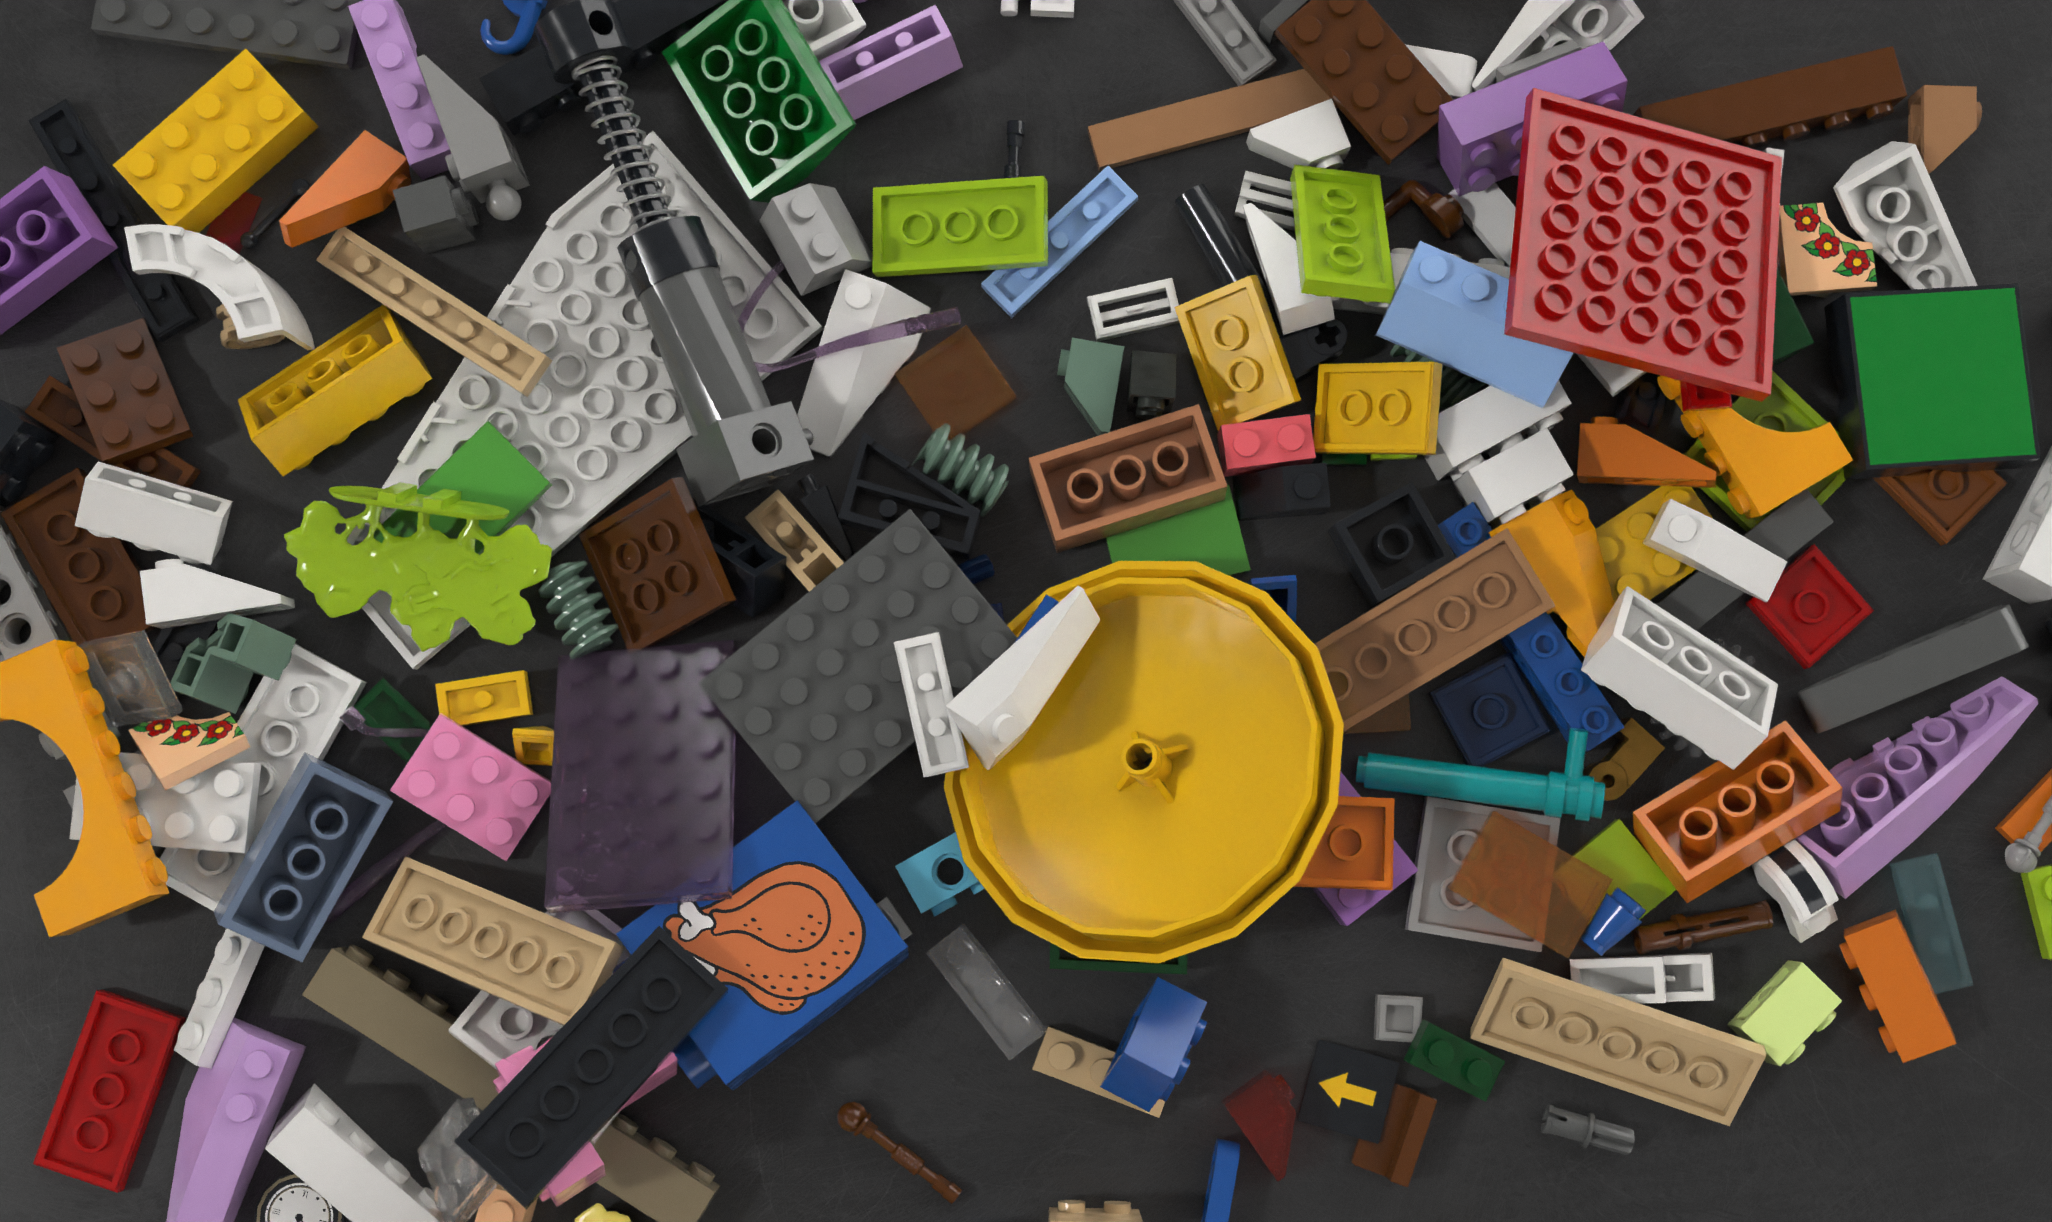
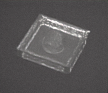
(130, 679)

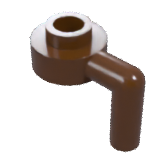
(1440, 211)

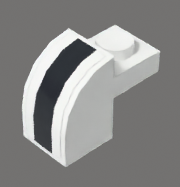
(1799, 888)

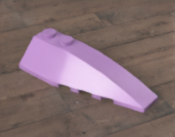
(1912, 782)
(230, 1122)

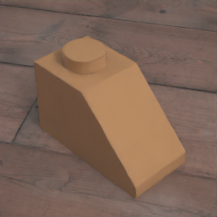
(1942, 120)

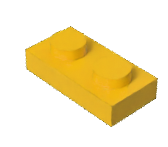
(485, 698)

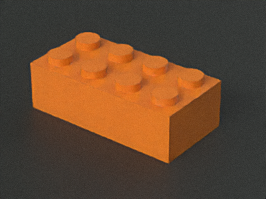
(1737, 816)

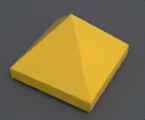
(534, 745)

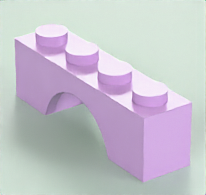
(401, 82)

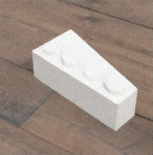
(347, 1165)

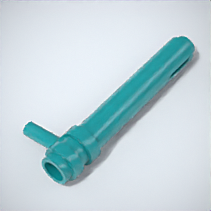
(1551, 793)

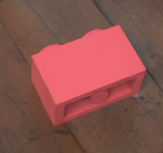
(1265, 444)

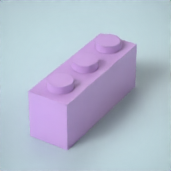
(893, 62)

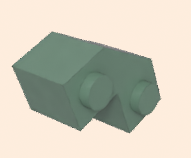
(223, 665)

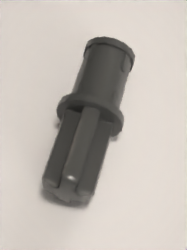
(1587, 1130)

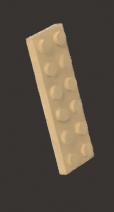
(491, 942)
(1617, 1042)

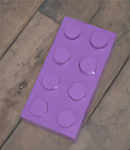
(1484, 129)
(45, 242)

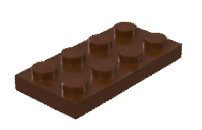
(1365, 72)
(85, 576)

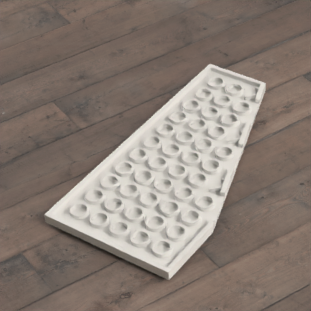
(606, 400)

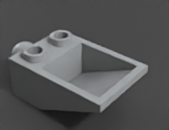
(480, 149)

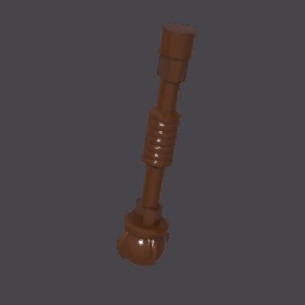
(853, 1117)

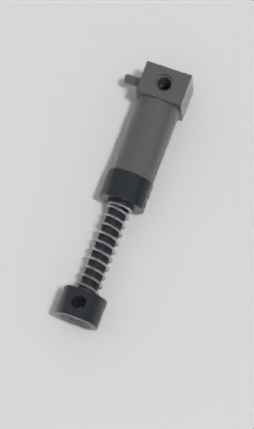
(736, 432)

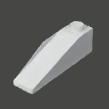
(1554, 22)
(1012, 691)

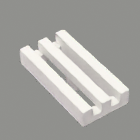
(1270, 184)
(1135, 326)

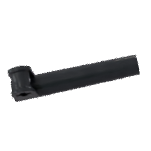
(1232, 264)

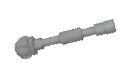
(2023, 853)

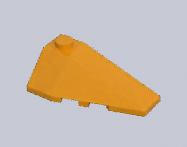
(1568, 562)

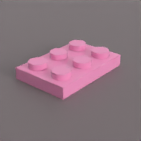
(473, 787)

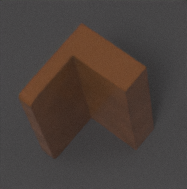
(1401, 1136)

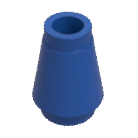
(1612, 921)

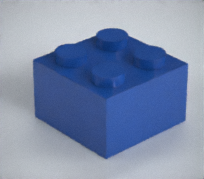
(1156, 1045)

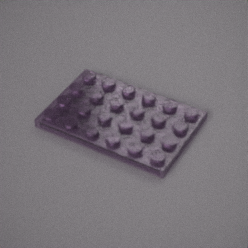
(640, 781)

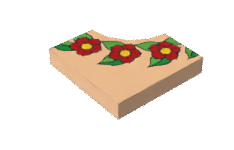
(1818, 256)
(185, 747)

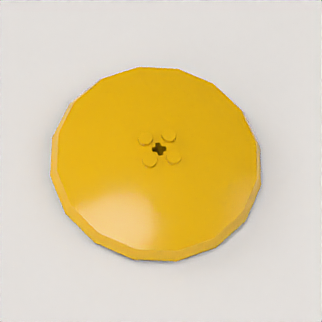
(1221, 820)

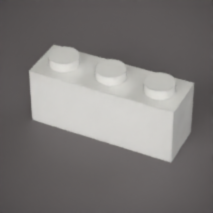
(153, 513)

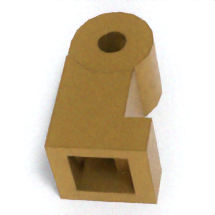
(1625, 760)

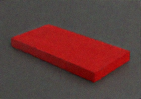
(109, 1091)

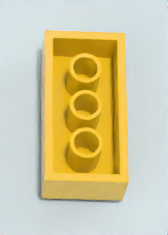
(216, 145)

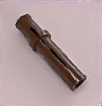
(1652, 937)

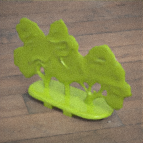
(425, 574)

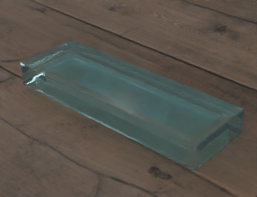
(1931, 921)

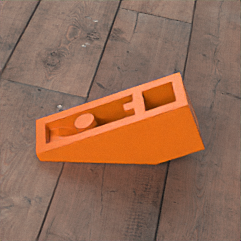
(348, 191)
(1628, 457)

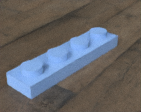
(1068, 236)

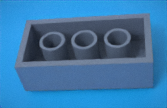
(302, 857)

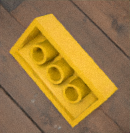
(333, 391)

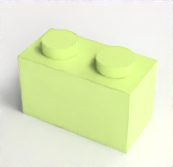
(1786, 1012)

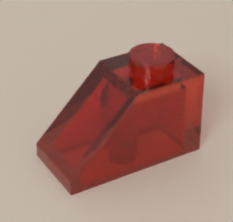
(1265, 1118)

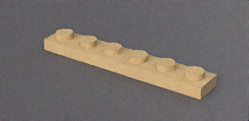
(434, 311)

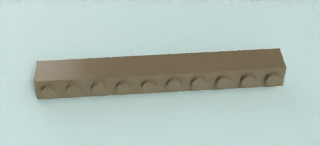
(417, 1031)

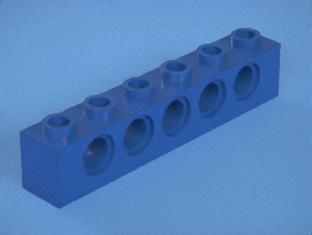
(1543, 652)

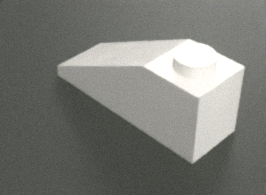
(1280, 269)
(1714, 550)
(188, 595)

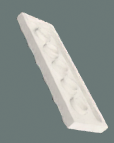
(280, 725)

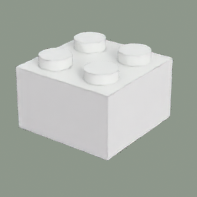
(1517, 476)

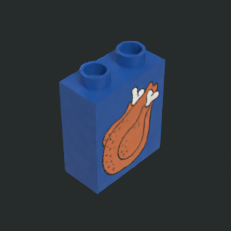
(786, 946)

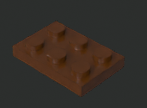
(124, 392)

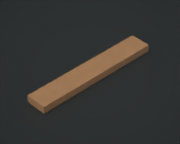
(1202, 119)

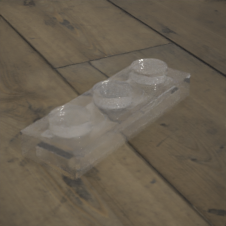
(986, 991)

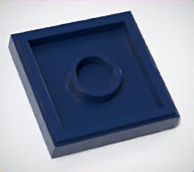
(1489, 711)

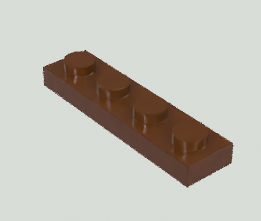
(60, 411)

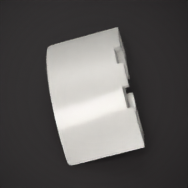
(251, 296)

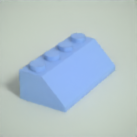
(1458, 319)

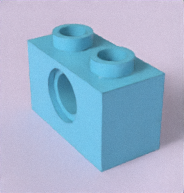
(922, 877)

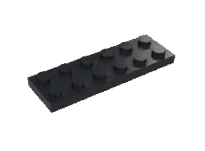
(591, 1067)

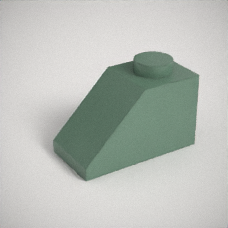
(1092, 379)

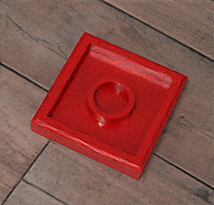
(1811, 607)

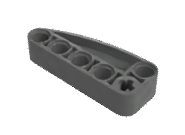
(1913, 668)

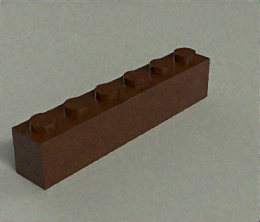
(1789, 101)

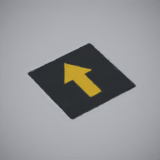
(1348, 1091)

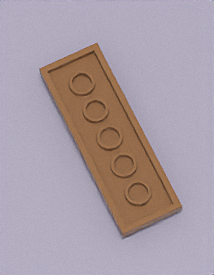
(1431, 627)

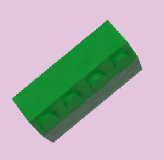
(760, 94)

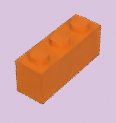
(1897, 987)

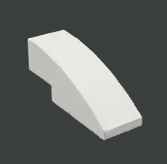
(1649, 977)

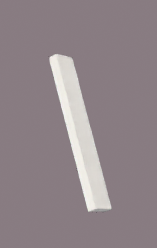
(1492, 219)

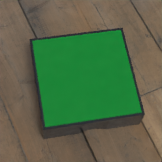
(1932, 380)

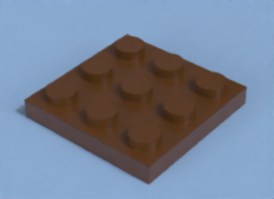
(657, 565)

